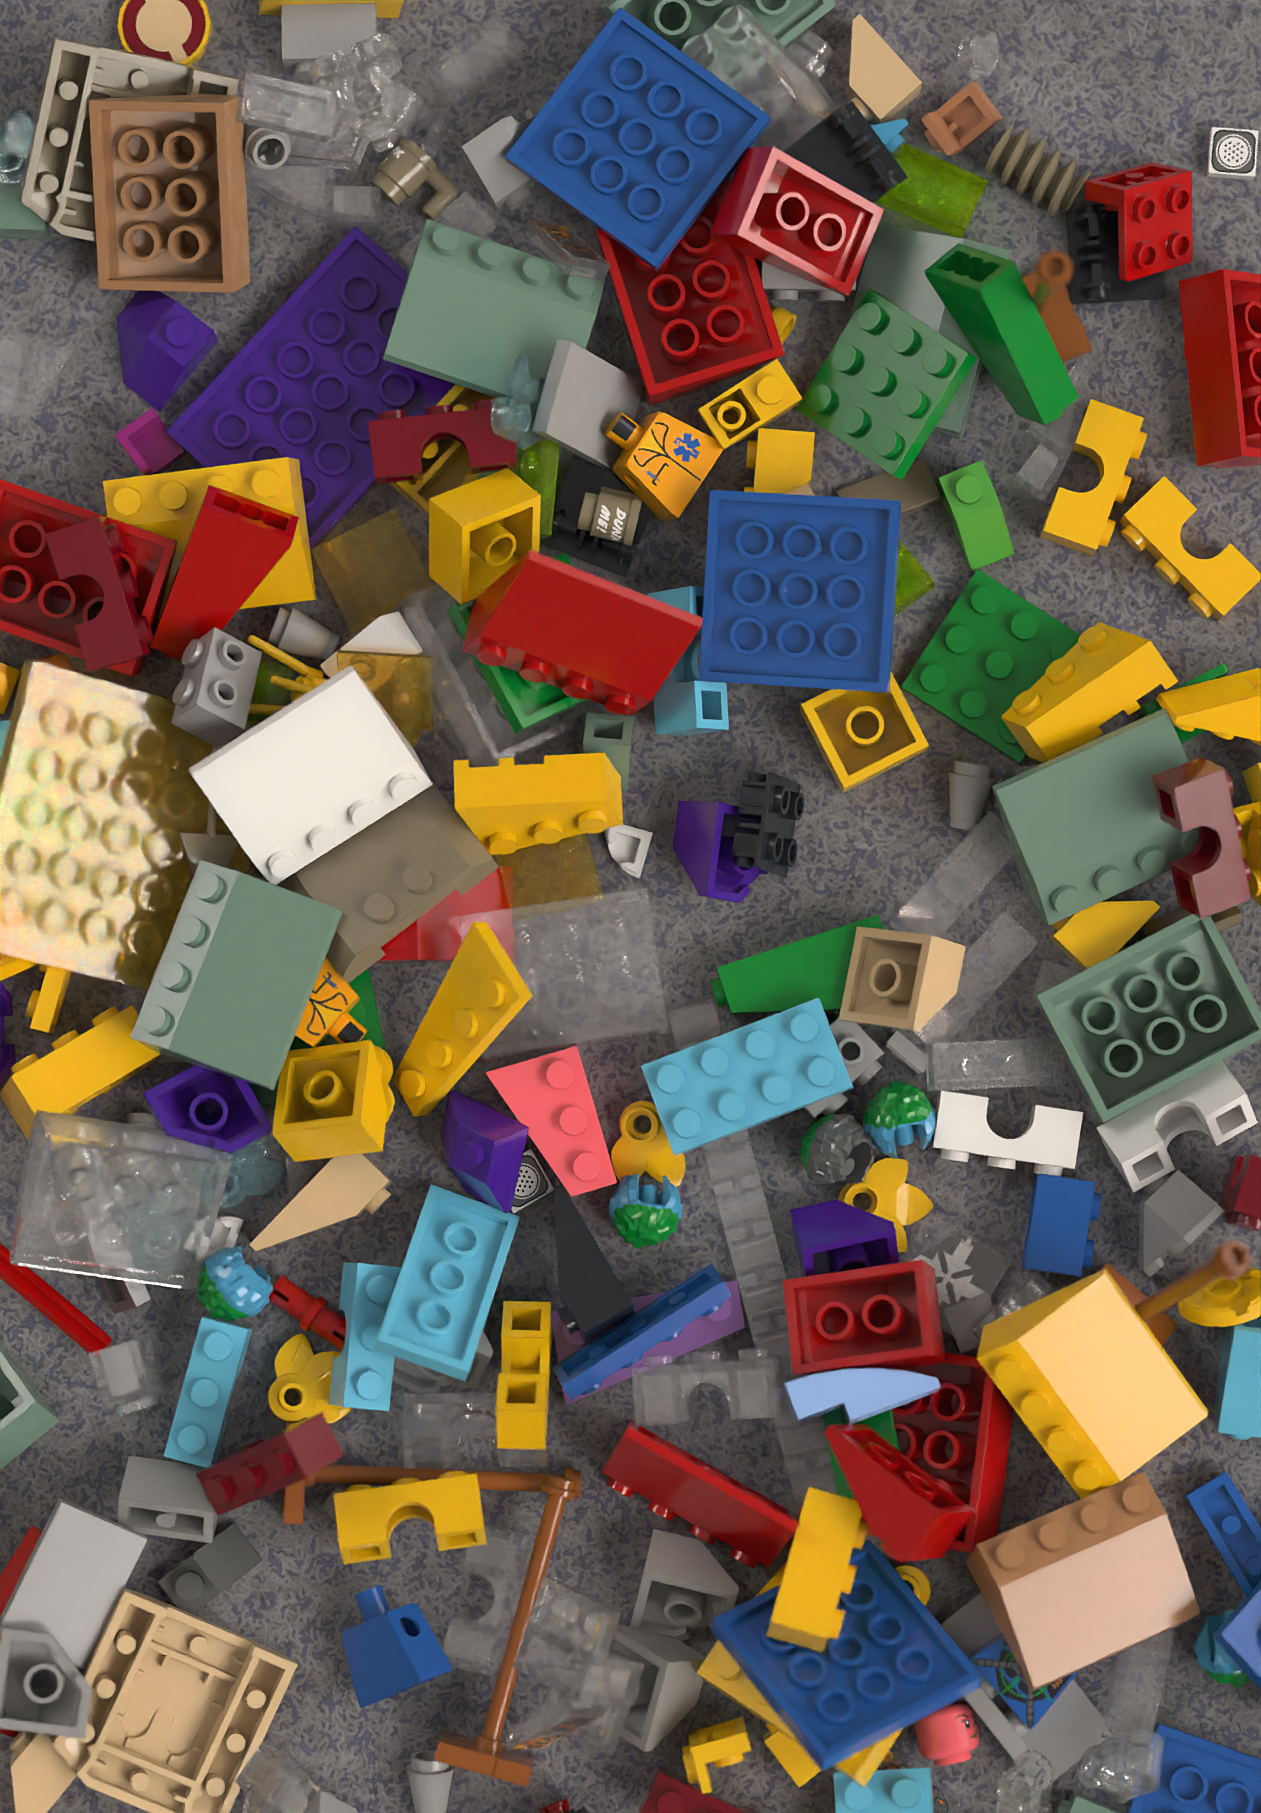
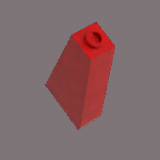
(222, 565)

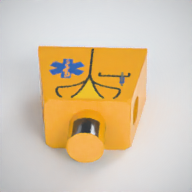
(662, 460)
(329, 1010)

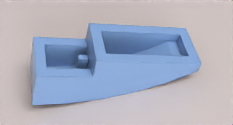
(856, 1391)

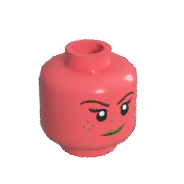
(948, 1734)

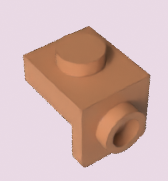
(961, 120)

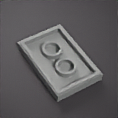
(582, 400)
(73, 1579)

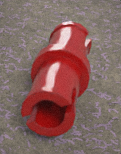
(308, 1310)

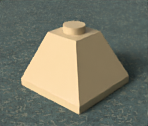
(899, 978)

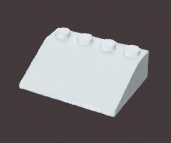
(311, 775)

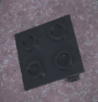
(850, 154)
(1095, 261)
(578, 543)
(782, 805)

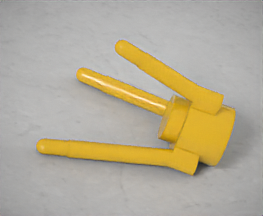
(298, 688)

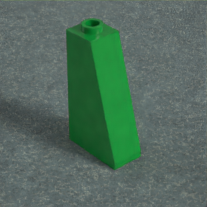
(1004, 330)
(791, 973)

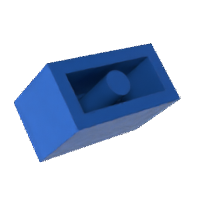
(1060, 1224)

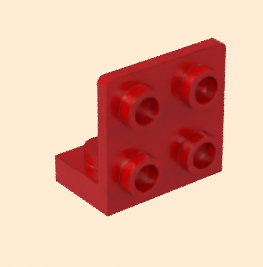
(1152, 216)

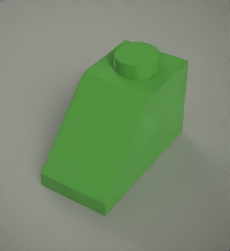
(975, 515)

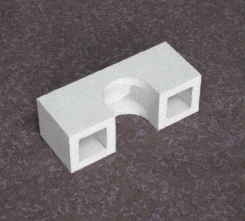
(1205, 1102)
(1048, 1141)

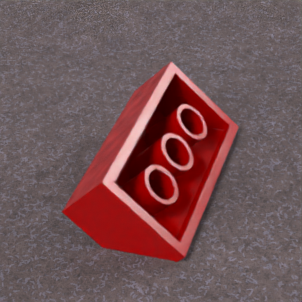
(1224, 366)

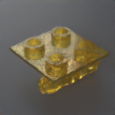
(371, 569)
(400, 685)
(550, 872)

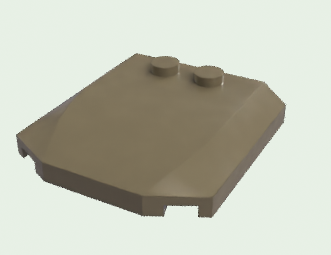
(59, 158)
(392, 876)

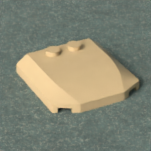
(174, 1708)

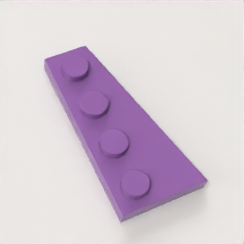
(694, 1335)

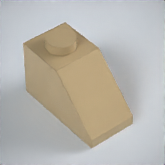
(877, 76)
(37, 1772)

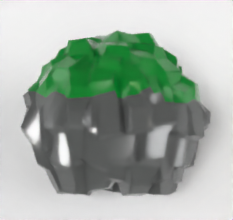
(836, 1150)

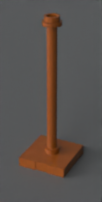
(1052, 302)
(1228, 1260)
(293, 1496)
(487, 1751)

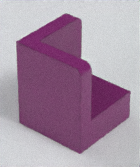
(149, 444)

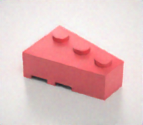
(558, 1107)

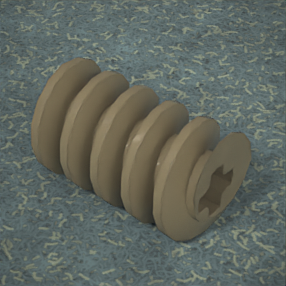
(1036, 171)

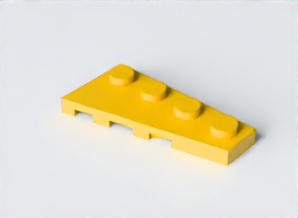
(464, 1018)

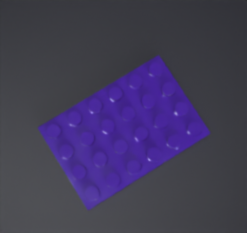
(315, 384)

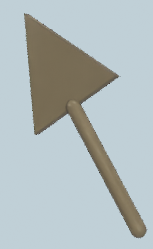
(211, 846)

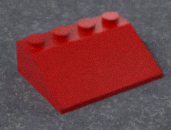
(695, 315)
(46, 608)
(578, 633)
(960, 1440)
(699, 1494)

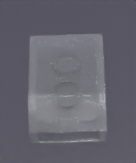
(765, 74)

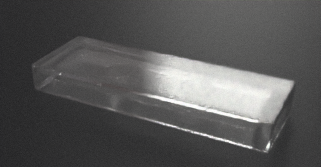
(993, 1064)

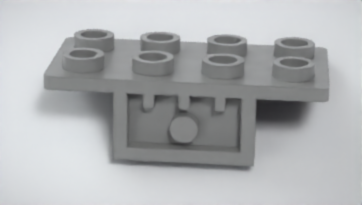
(1062, 1732)

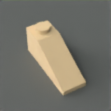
(335, 1194)

